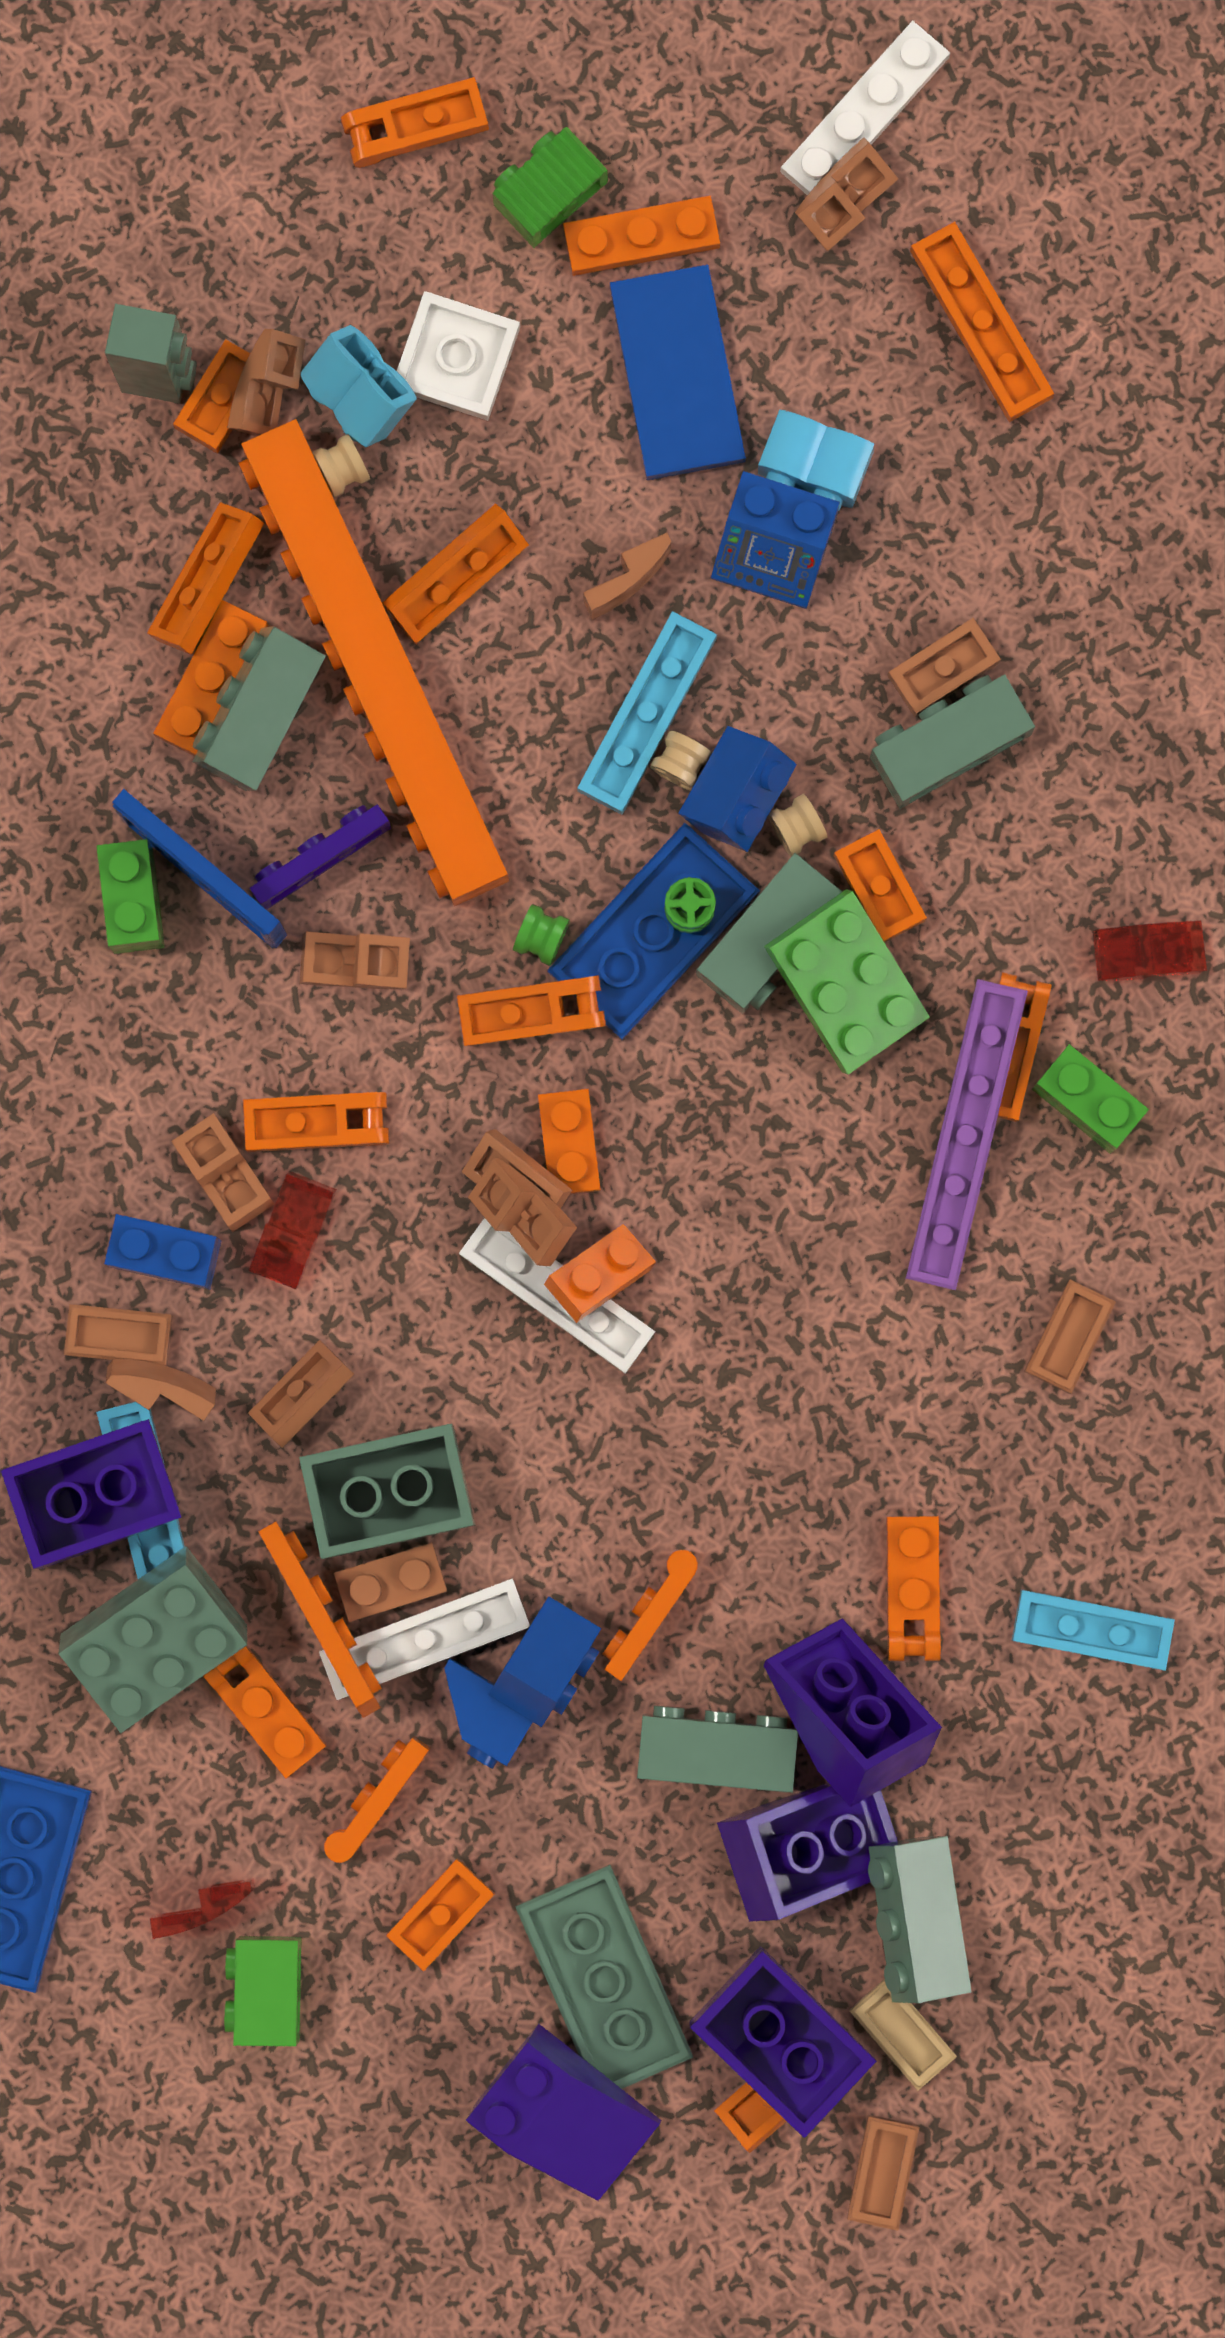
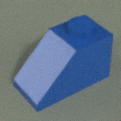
(483, 1721)

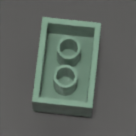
(387, 1491)
(153, 1639)

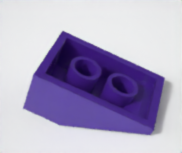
(91, 1494)
(851, 1712)
(803, 1849)
(782, 2042)
(562, 2115)

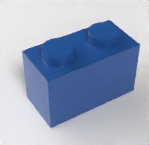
(737, 788)
(163, 1252)
(545, 1662)

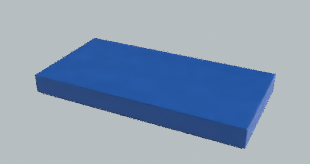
(677, 372)
(199, 869)
(636, 945)
(37, 1848)

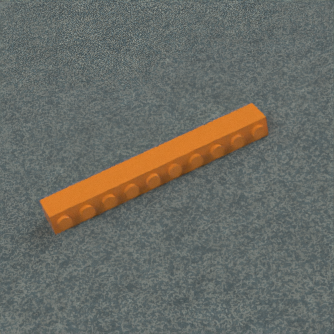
(374, 662)

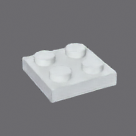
(457, 355)

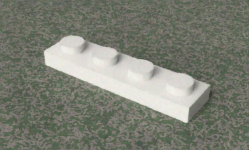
(868, 105)
(606, 1331)
(436, 1634)

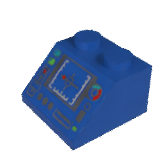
(775, 539)

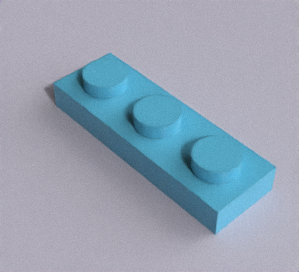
(1093, 1630)

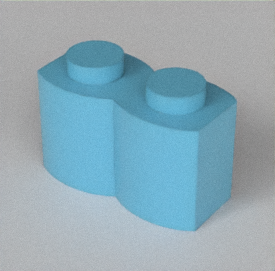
(358, 386)
(816, 458)

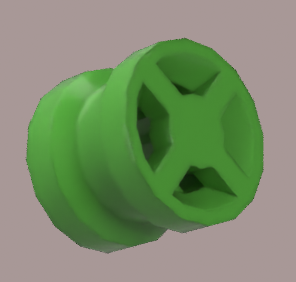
(689, 896)
(541, 934)

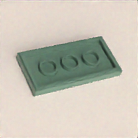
(604, 1978)

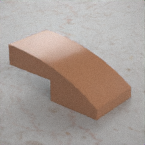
(844, 192)
(269, 369)
(639, 567)
(354, 960)
(223, 1172)
(520, 1207)
(147, 1380)

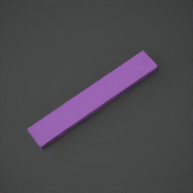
(966, 1134)

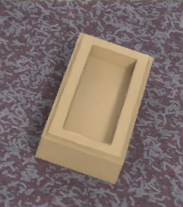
(903, 2035)

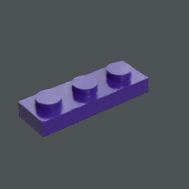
(319, 855)

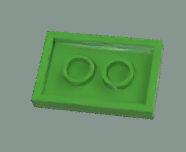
(847, 981)

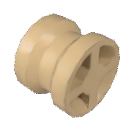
(341, 465)
(681, 760)
(797, 825)

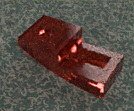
(1149, 950)
(292, 1230)
(214, 1901)

